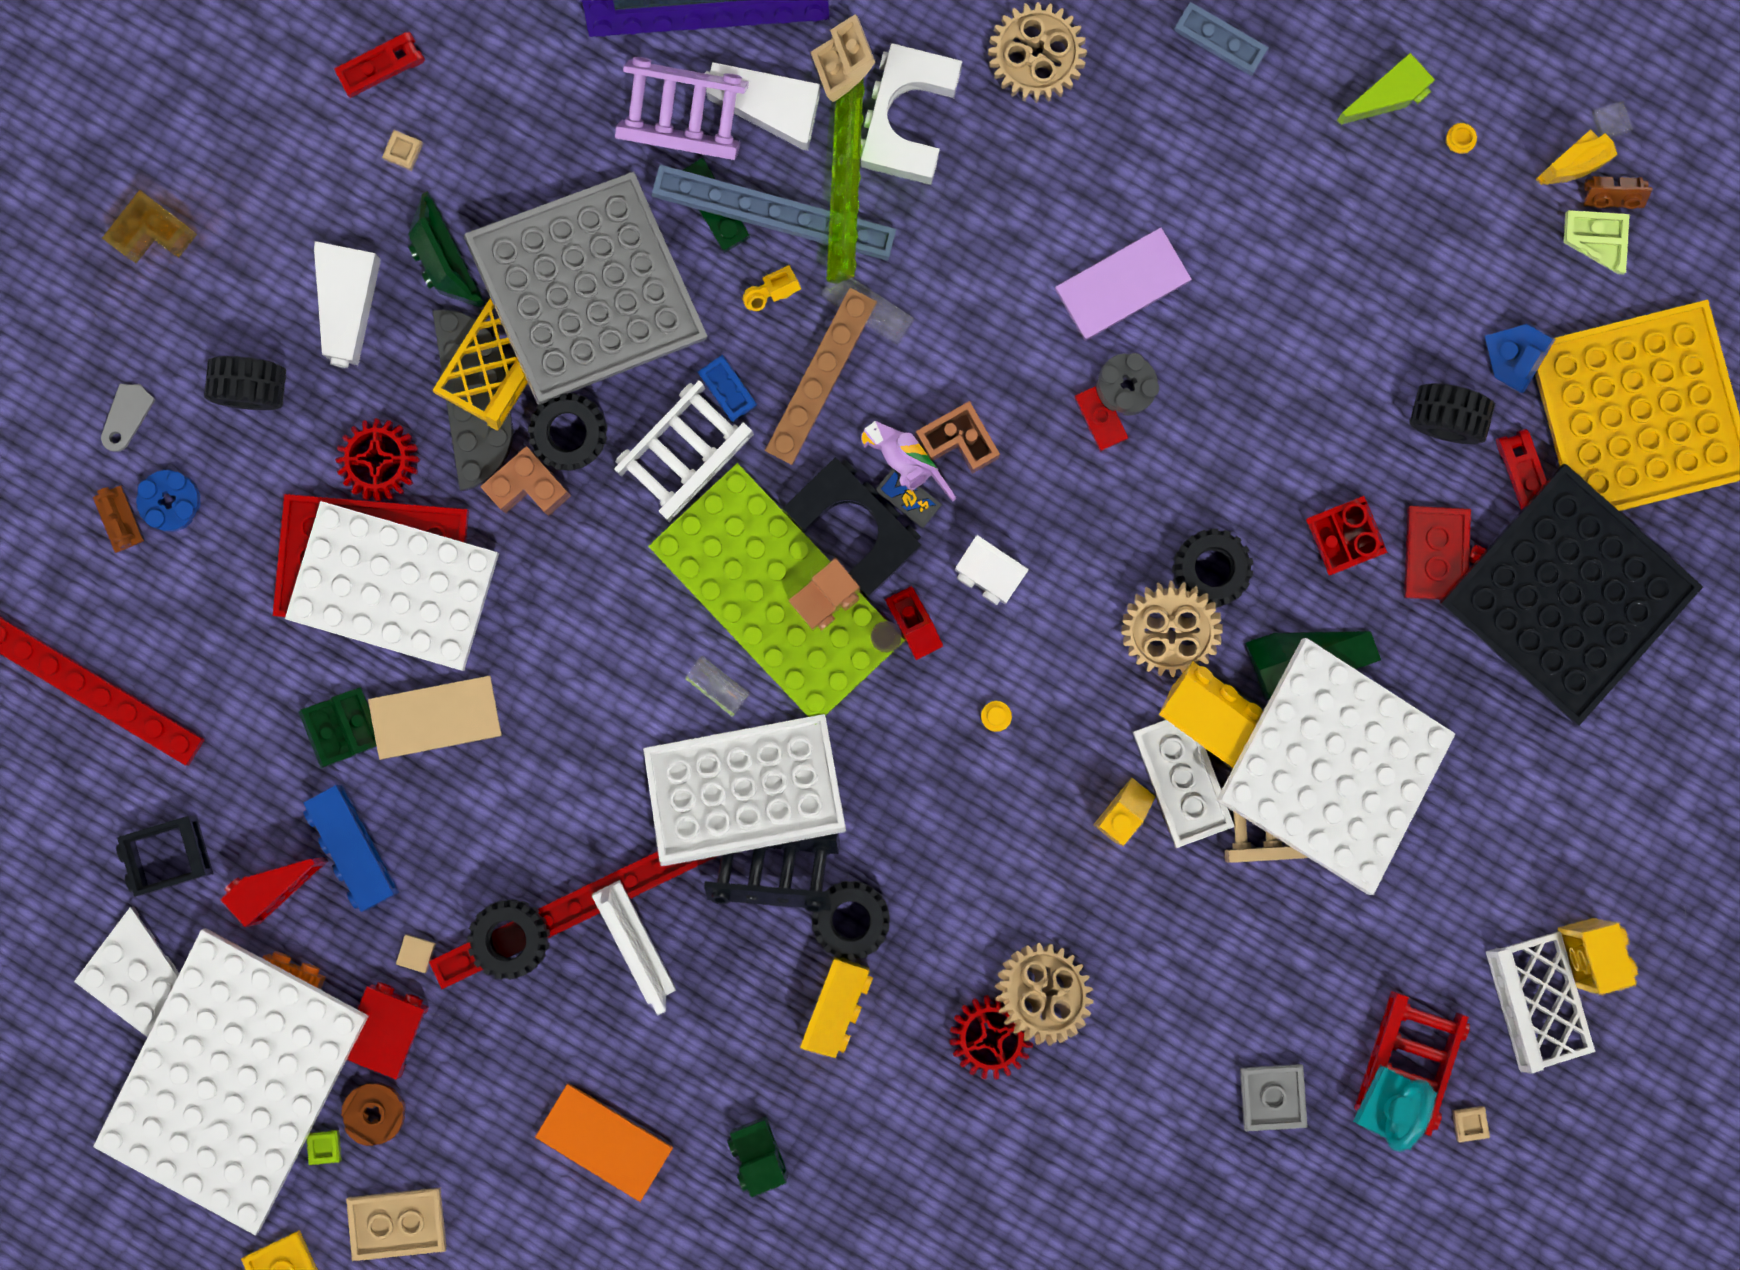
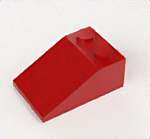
(261, 894)

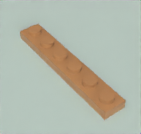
(821, 376)

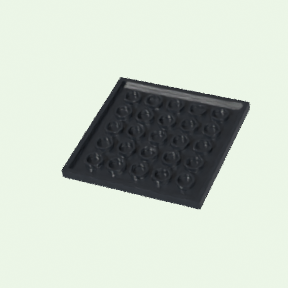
(1571, 594)

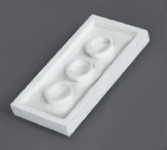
(1182, 783)

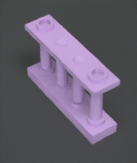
(663, 133)

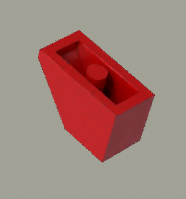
(914, 622)

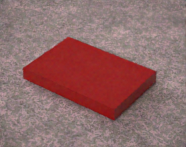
(1436, 550)

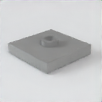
(1273, 1097)

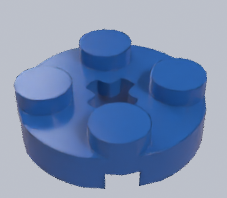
(183, 509)

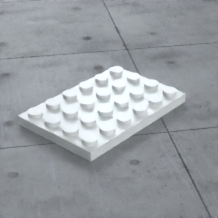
(392, 586)
(743, 790)

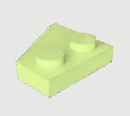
(1599, 237)

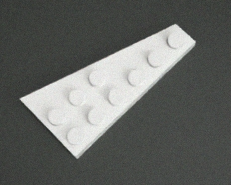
(130, 973)

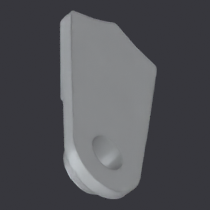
(126, 415)

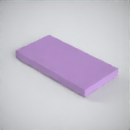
(1123, 284)

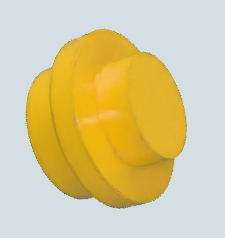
(1461, 138)
(996, 716)

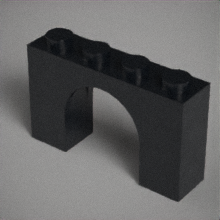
(838, 486)

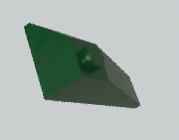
(1274, 651)

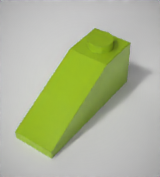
(1394, 91)

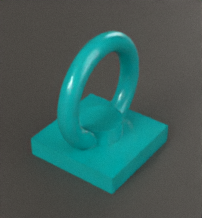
(1396, 1108)

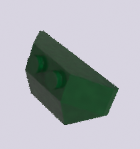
(440, 255)

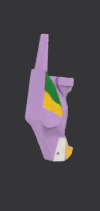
(904, 455)

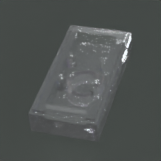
(717, 686)

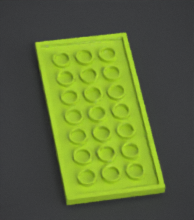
(744, 567)

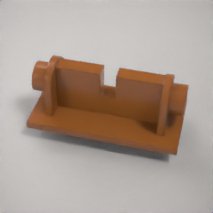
(1629, 193)
(117, 518)

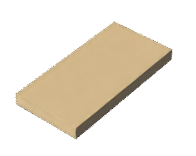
(434, 717)

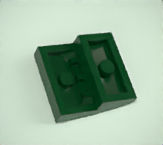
(339, 727)

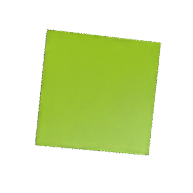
(324, 1147)

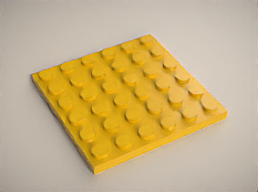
(1644, 406)

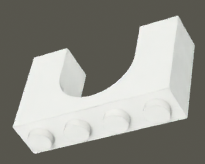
(905, 71)

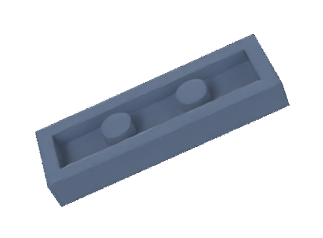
(1220, 39)

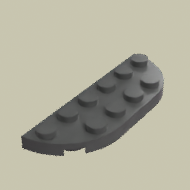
(476, 446)

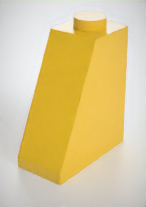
(1125, 812)

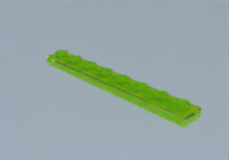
(845, 185)

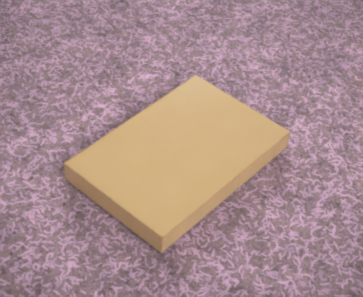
(396, 1224)

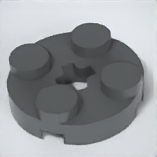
(1133, 368)

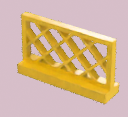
(507, 391)

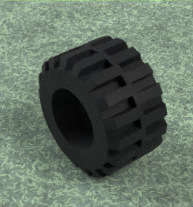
(245, 383)
(1452, 413)
(568, 459)
(1226, 545)
(874, 935)
(484, 951)

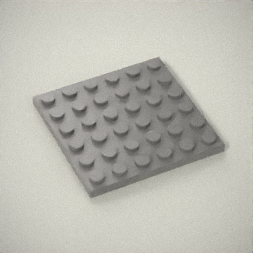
(585, 287)

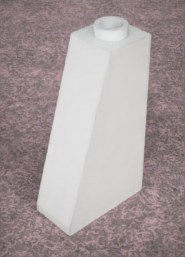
(773, 103)
(345, 296)

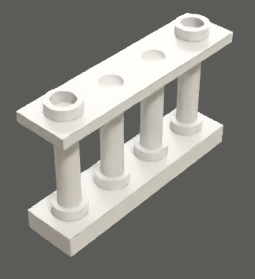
(692, 480)

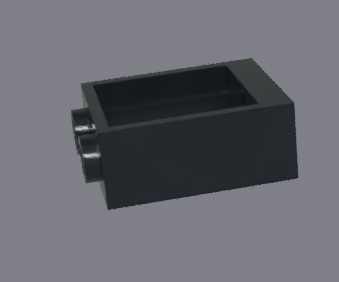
(193, 844)

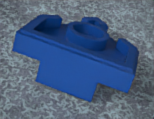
(1517, 354)

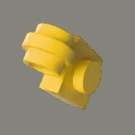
(778, 285)

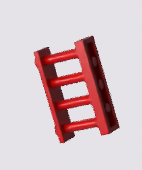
(1389, 1039)

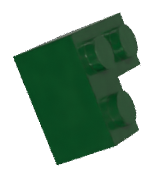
(760, 1157)

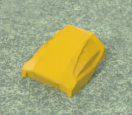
(1580, 159)

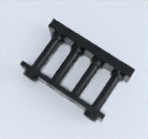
(811, 900)

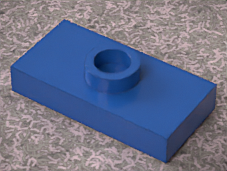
(727, 388)

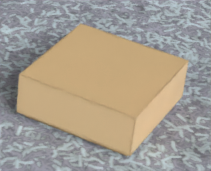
(402, 150)
(415, 953)
(1470, 1124)

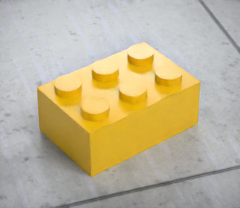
(1599, 955)

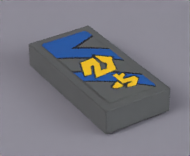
(915, 504)

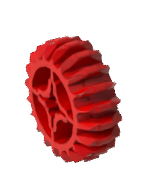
(377, 447)
(978, 1043)

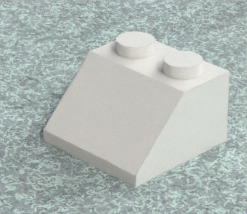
(990, 571)

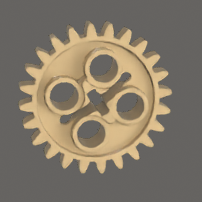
(1052, 29)
(1171, 604)
(1069, 1000)

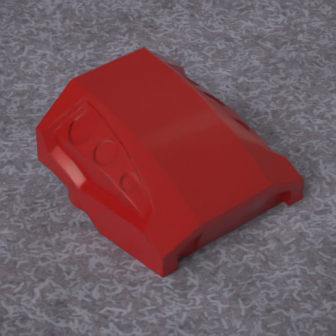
(1346, 535)

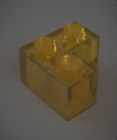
(144, 223)

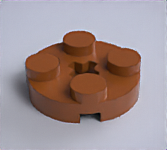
(356, 1119)

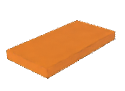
(604, 1142)

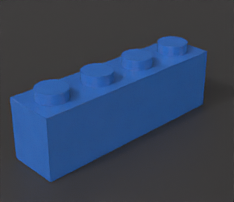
(350, 848)

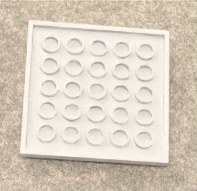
(1336, 766)

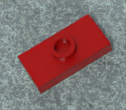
(1101, 421)

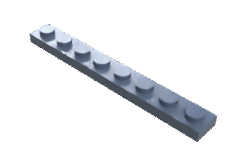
(764, 210)

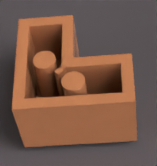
(962, 431)
(525, 476)
(826, 595)

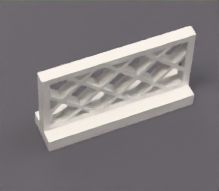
(635, 944)
(1519, 1016)

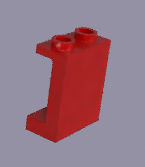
(388, 1029)

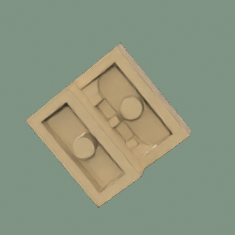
(843, 59)

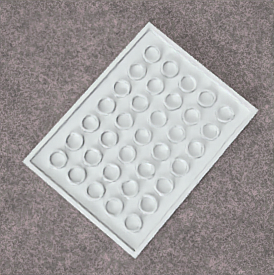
(230, 1081)

